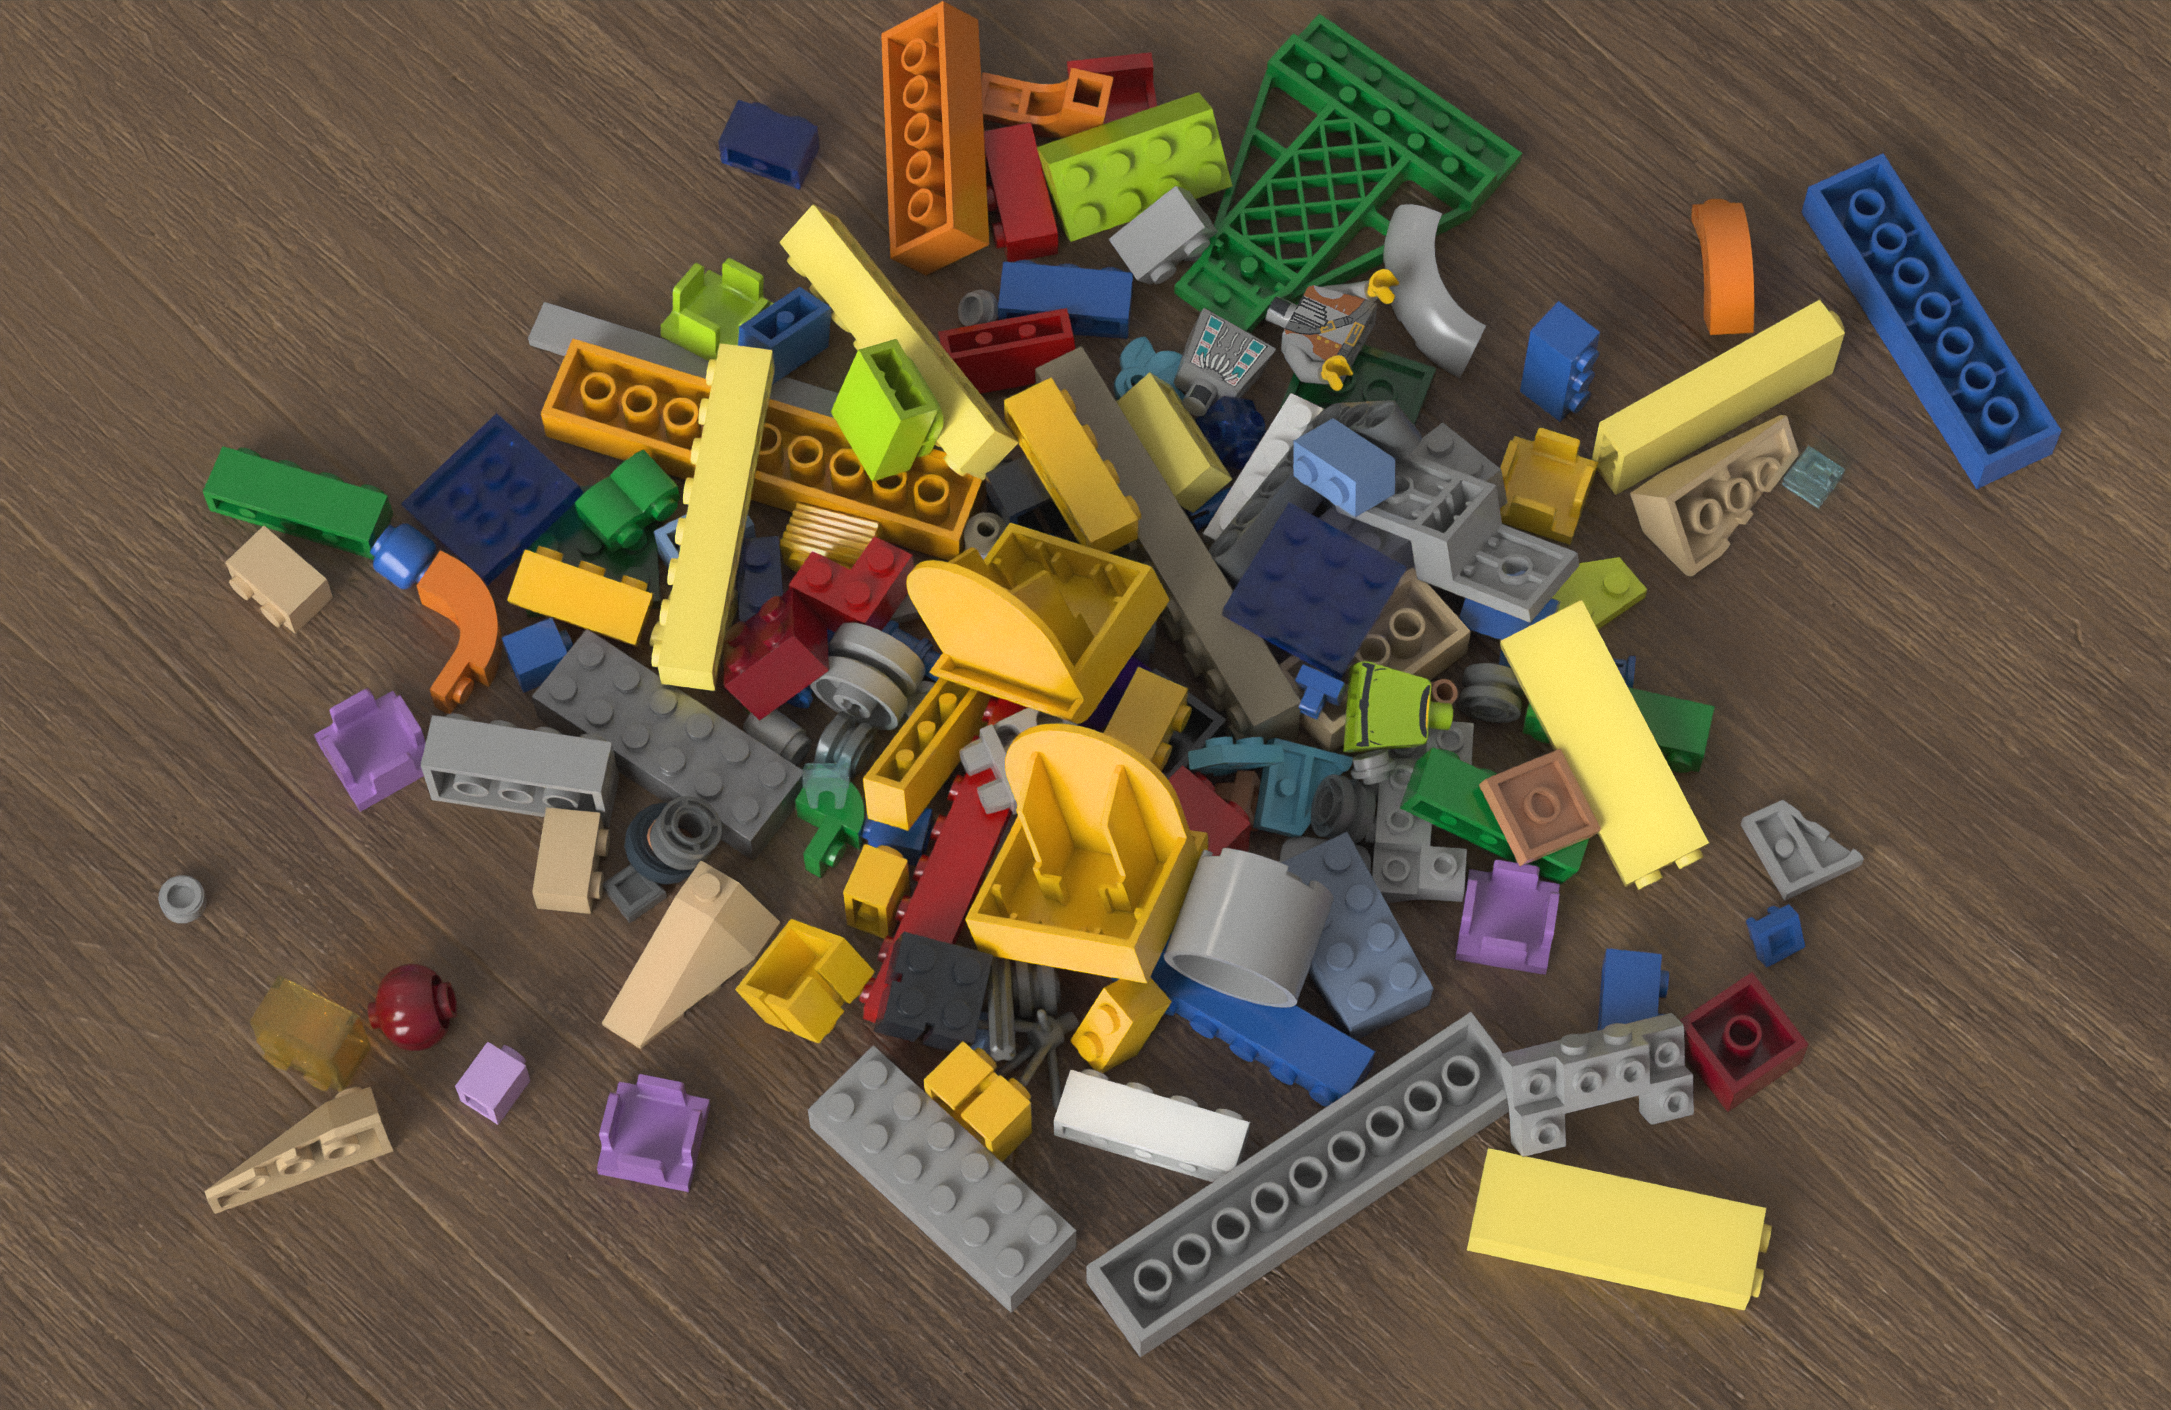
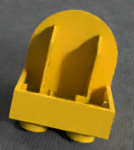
(1037, 619)
(1091, 859)

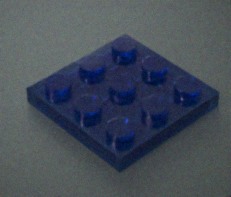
(492, 499)
(1314, 591)

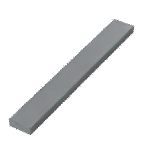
(558, 326)

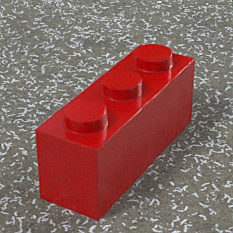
(1018, 194)
(1008, 350)

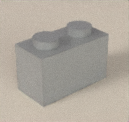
(1164, 236)

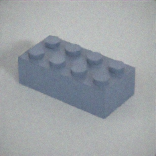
(1362, 954)

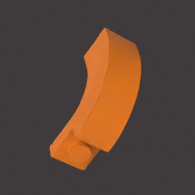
(1051, 108)
(1726, 266)
(465, 600)

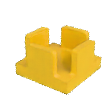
(1546, 484)

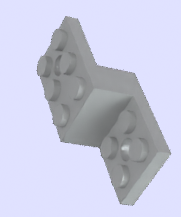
(1463, 541)

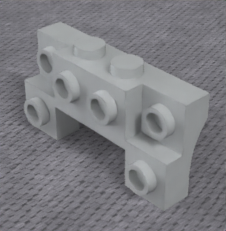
(1402, 855)
(1595, 1070)

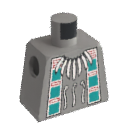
(1219, 362)

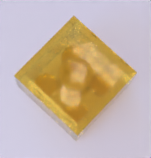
(310, 1035)

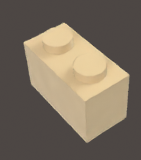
(278, 580)
(569, 860)

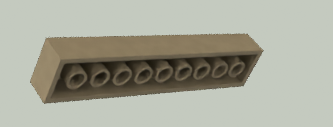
(1229, 659)

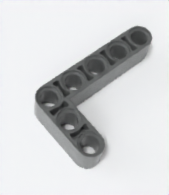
(1376, 421)

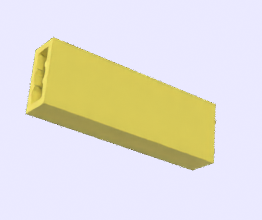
(1718, 396)
(1606, 744)
(1619, 1229)

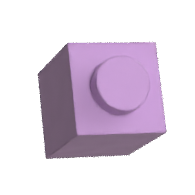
(493, 1081)

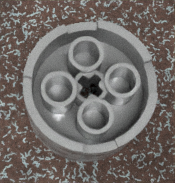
(1248, 928)

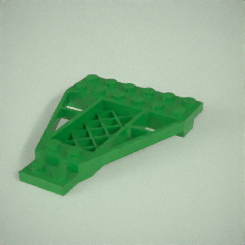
(1390, 118)

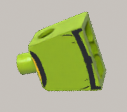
(1390, 709)

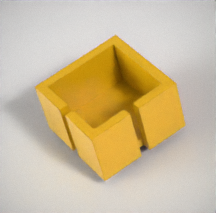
(805, 980)
(980, 1100)

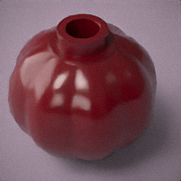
(413, 1007)

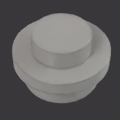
(978, 308)
(1373, 766)

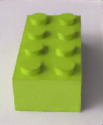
(1130, 163)

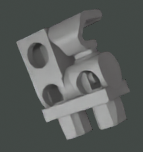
(991, 751)

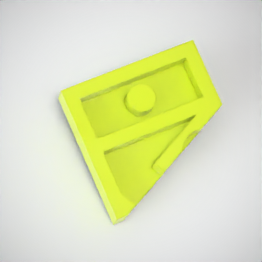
(1604, 587)

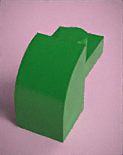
(834, 828)

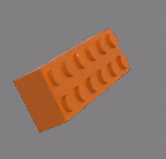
(934, 139)

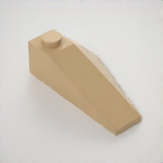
(1704, 499)
(699, 944)
(323, 1142)

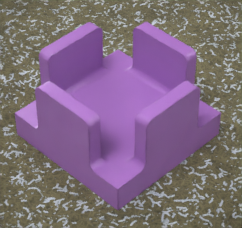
(373, 746)
(1508, 918)
(652, 1133)

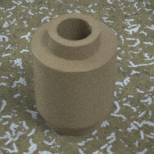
(983, 532)

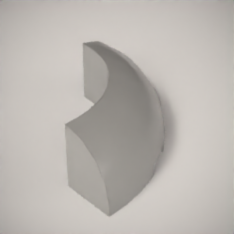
(1421, 300)

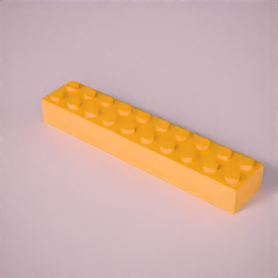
(634, 405)

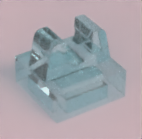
(1813, 477)
(829, 777)

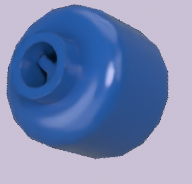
(403, 555)

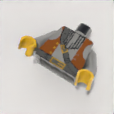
(1330, 327)

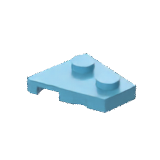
(1225, 758)
(1290, 787)

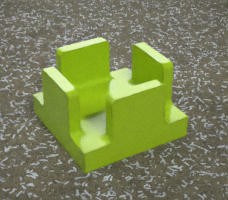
(713, 307)

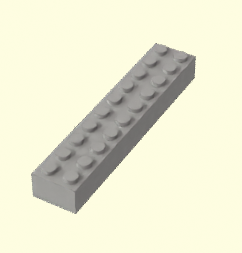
(1301, 1185)

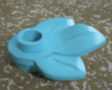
(1140, 359)

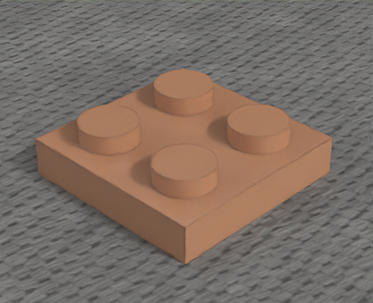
(1540, 807)

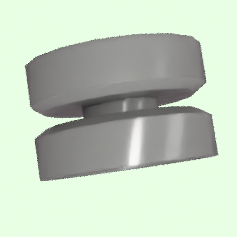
(869, 675)

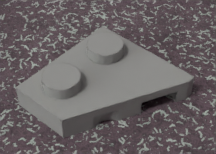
(1796, 850)

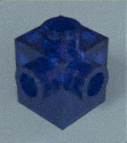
(1233, 430)

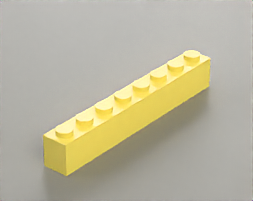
(877, 313)
(715, 517)

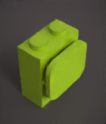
(887, 410)

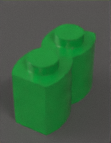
(628, 501)

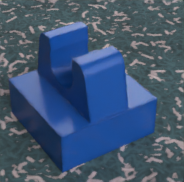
(1318, 690)
(1776, 934)

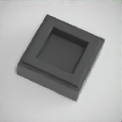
(633, 893)

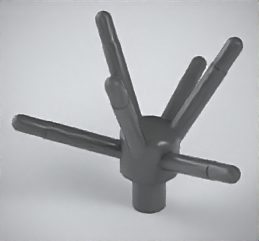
(1043, 1039)

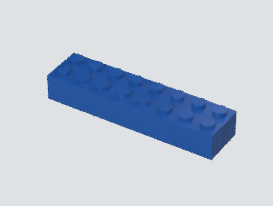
(1930, 321)

